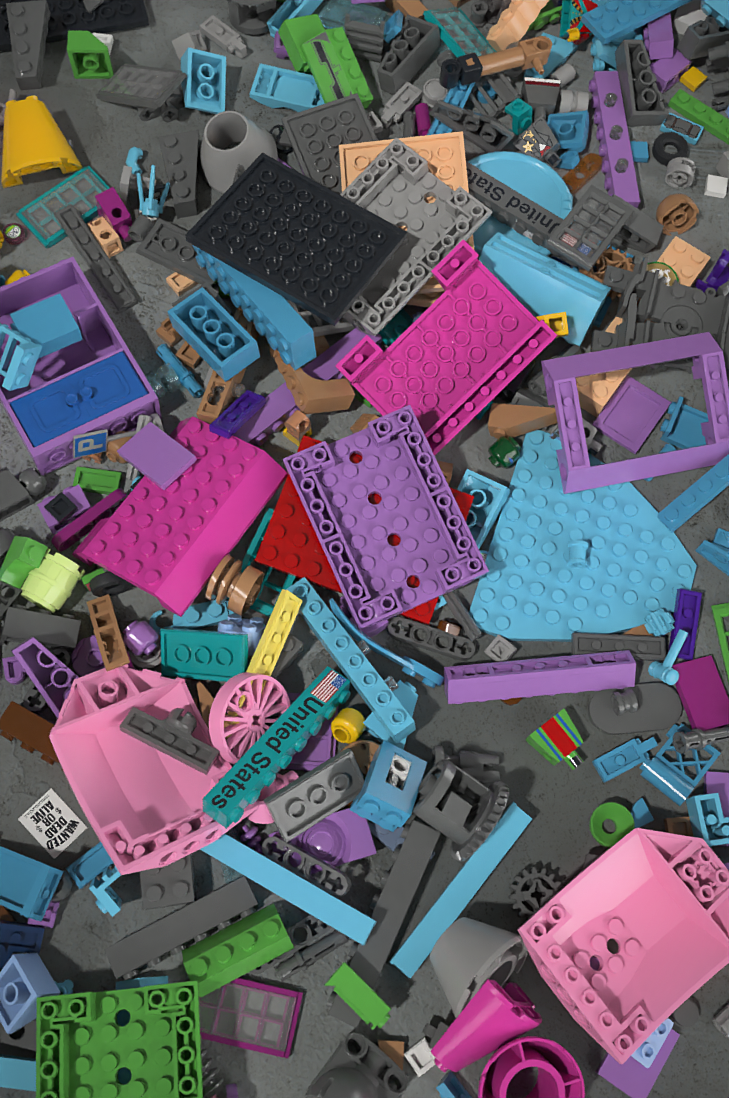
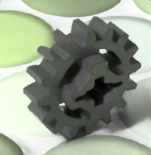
(534, 883)

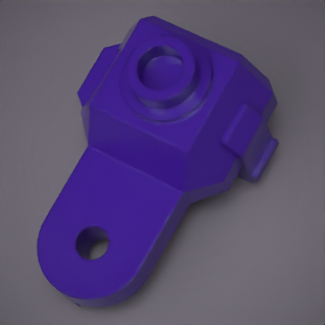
(718, 275)

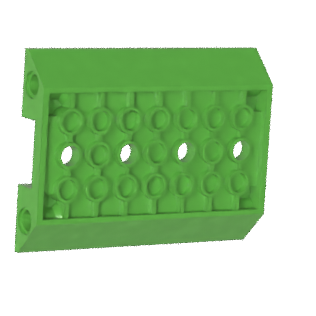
(85, 1047)

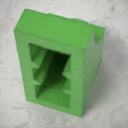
(21, 558)

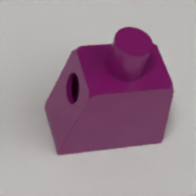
(114, 211)

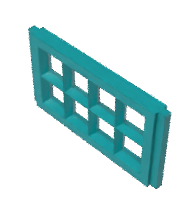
(259, 605)

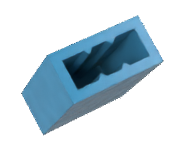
(47, 324)

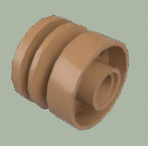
(230, 583)

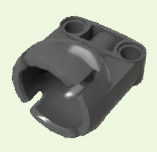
(359, 1073)

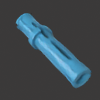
(186, 377)

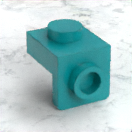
(521, 115)

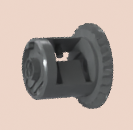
(240, 10)
(455, 818)

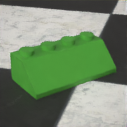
(236, 950)

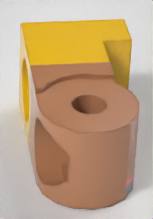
(297, 426)

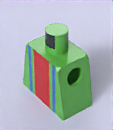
(557, 740)

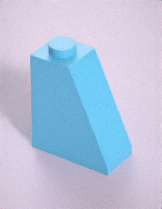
(408, 698)

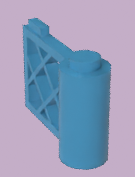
(666, 775)

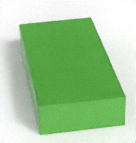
(97, 480)

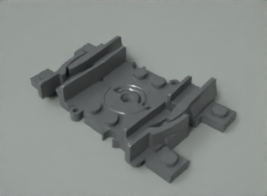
(665, 305)

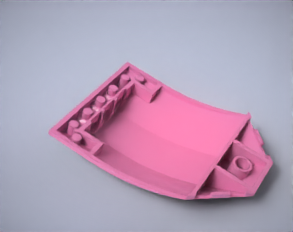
(131, 793)

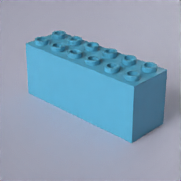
(545, 284)

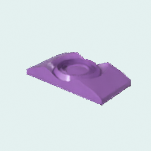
(334, 840)

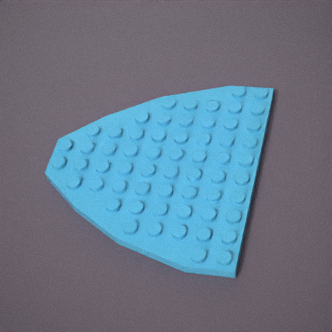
(629, 557)

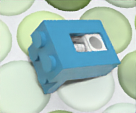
(381, 800)

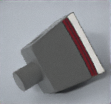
(540, 95)

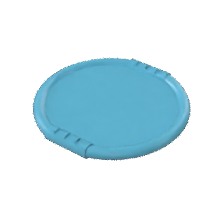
(529, 178)

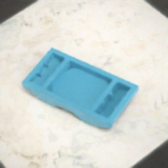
(285, 88)

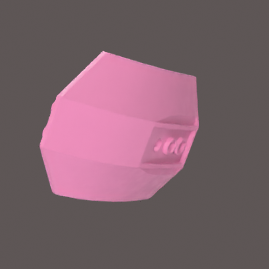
(665, 909)

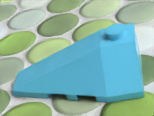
(486, 505)

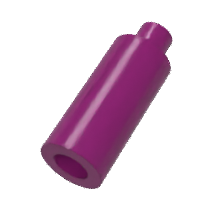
(423, 118)

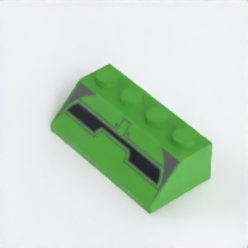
(335, 67)

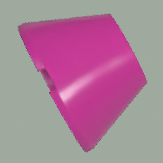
(557, 1069)

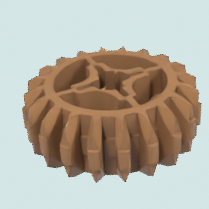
(612, 258)

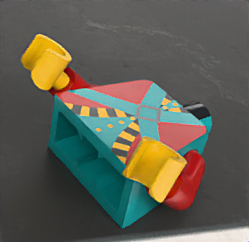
(571, 24)

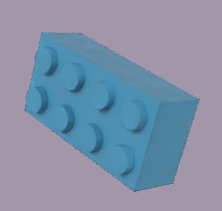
(214, 334)

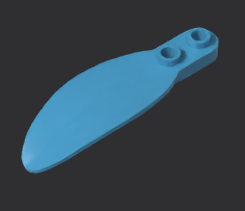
(409, 665)

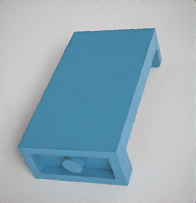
(683, 425)
(26, 884)

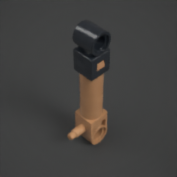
(470, 67)

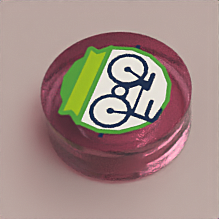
(14, 233)

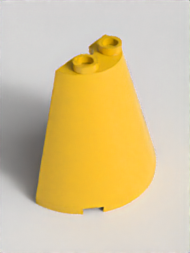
(33, 142)

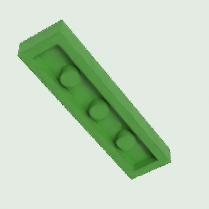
(701, 114)

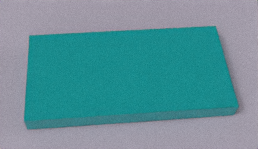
(203, 654)

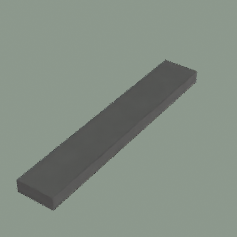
(96, 258)

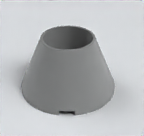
(223, 129)
(471, 955)

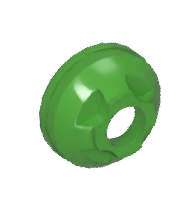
(621, 818)

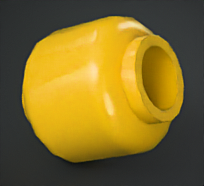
(348, 725)

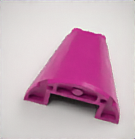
(485, 1025)

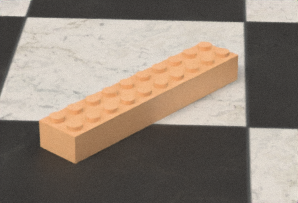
(598, 389)

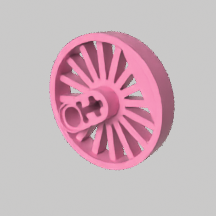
(256, 703)

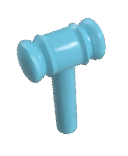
(663, 670)

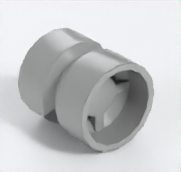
(572, 102)

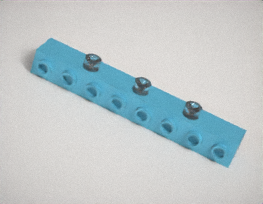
(353, 663)

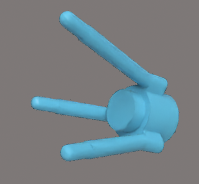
(150, 207)

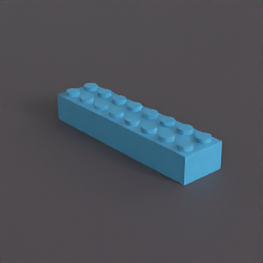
(266, 309)

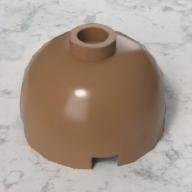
(676, 213)

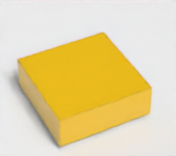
(693, 78)

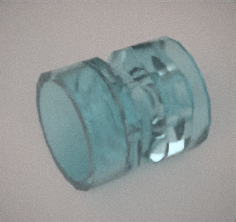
(170, 377)

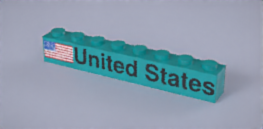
(276, 747)

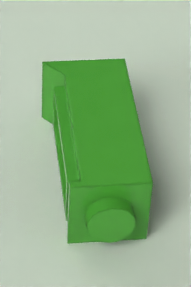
(359, 996)

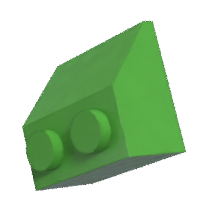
(88, 56)

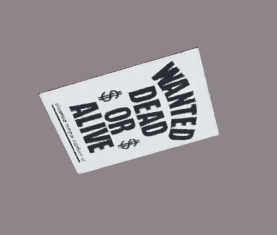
(52, 823)

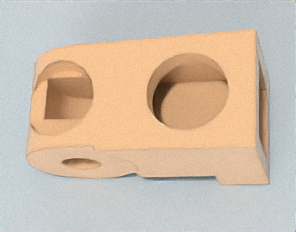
(106, 236)

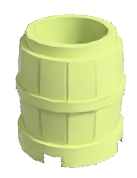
(51, 582)

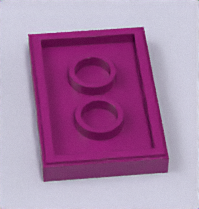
(702, 693)

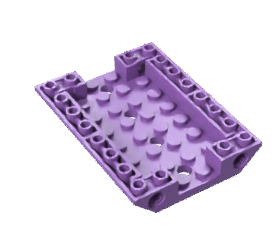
(413, 506)

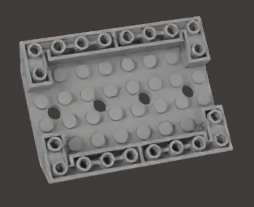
(396, 191)

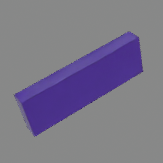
(237, 414)
(686, 618)

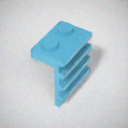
(23, 359)
(106, 897)

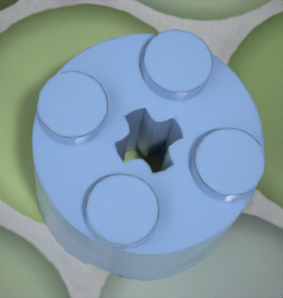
(236, 624)

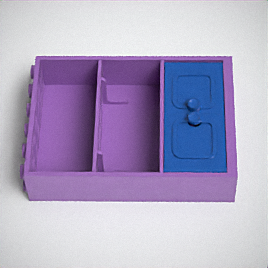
(99, 376)

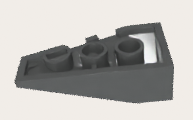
(478, 128)

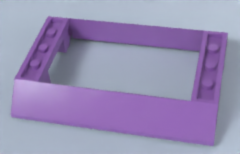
(562, 392)

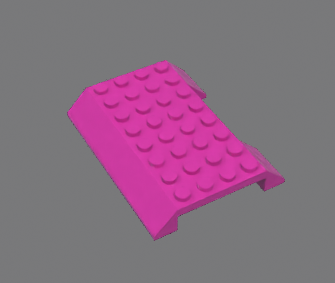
(453, 353)
(180, 535)

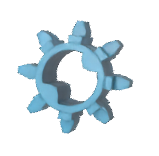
(659, 623)

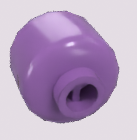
(140, 638)

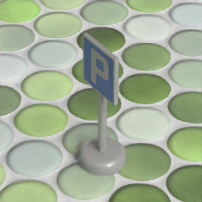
(97, 441)

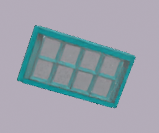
(458, 32)
(75, 190)

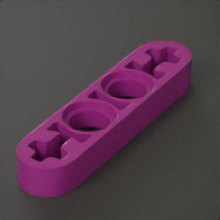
(88, 520)

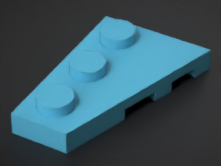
(559, 53)

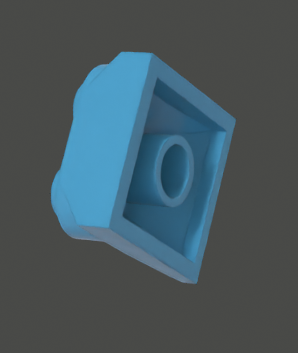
(570, 129)

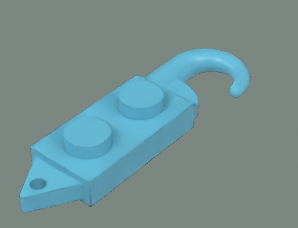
(196, 616)

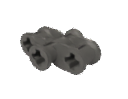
(170, 106)

